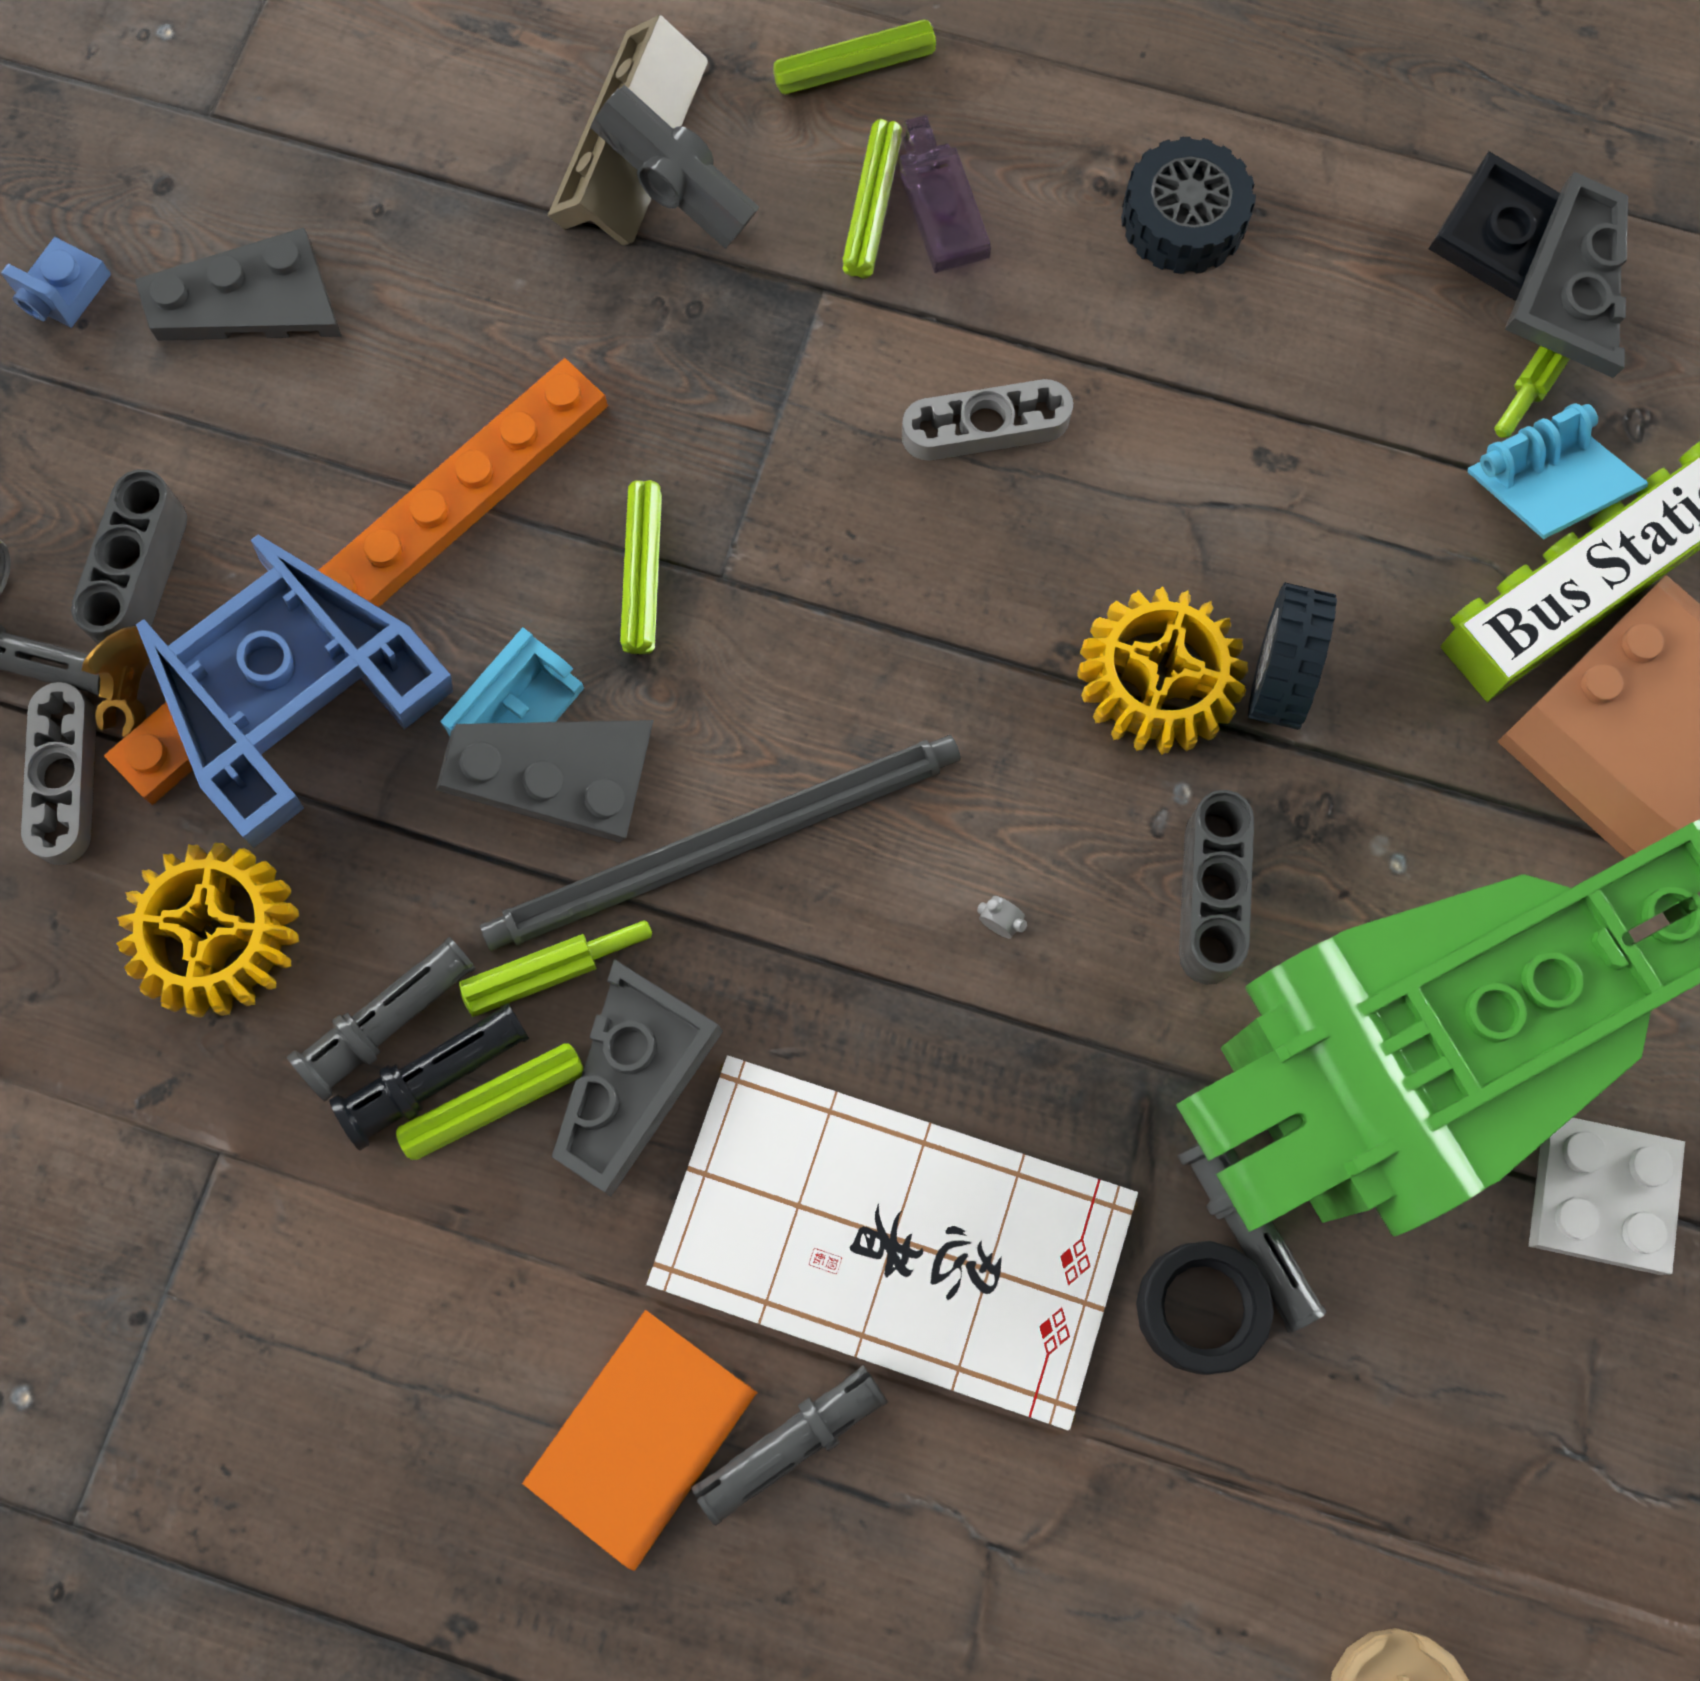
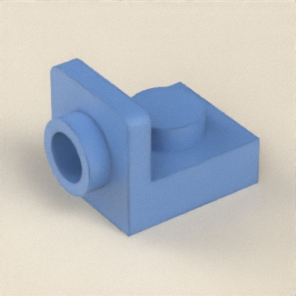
(57, 283)

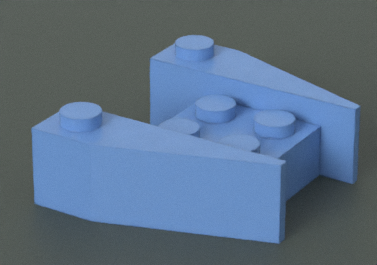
(270, 666)

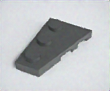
(1574, 282)
(251, 288)
(633, 1075)

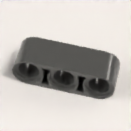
(124, 535)
(1231, 861)

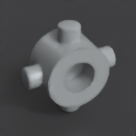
(1002, 917)

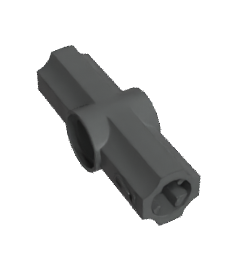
(674, 166)

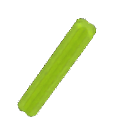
(854, 56)
(872, 199)
(641, 567)
(489, 1101)

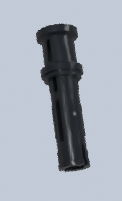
(402, 1090)

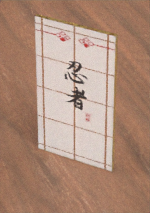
(895, 1241)

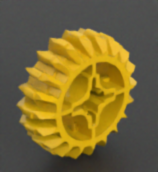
(1185, 674)
(210, 882)

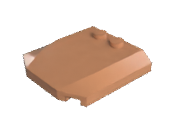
(1625, 725)

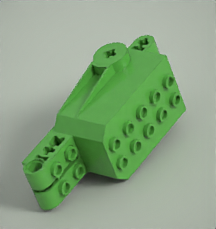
(1447, 1040)

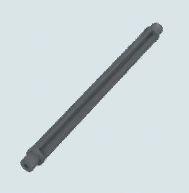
(719, 842)

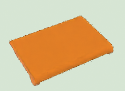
(639, 1440)

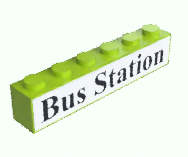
(1579, 581)

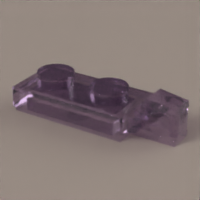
(941, 199)

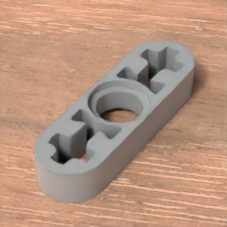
(1001, 399)
(44, 748)

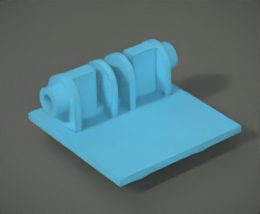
(1556, 472)

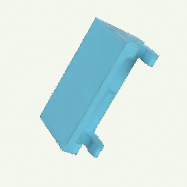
(518, 687)

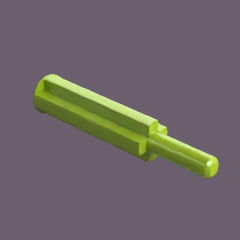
(1531, 386)
(544, 968)

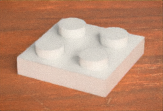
(1608, 1196)

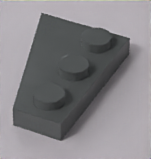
(551, 771)

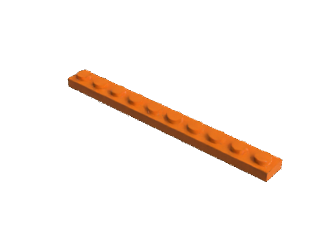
(409, 535)

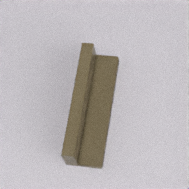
(599, 182)

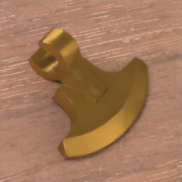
(120, 664)

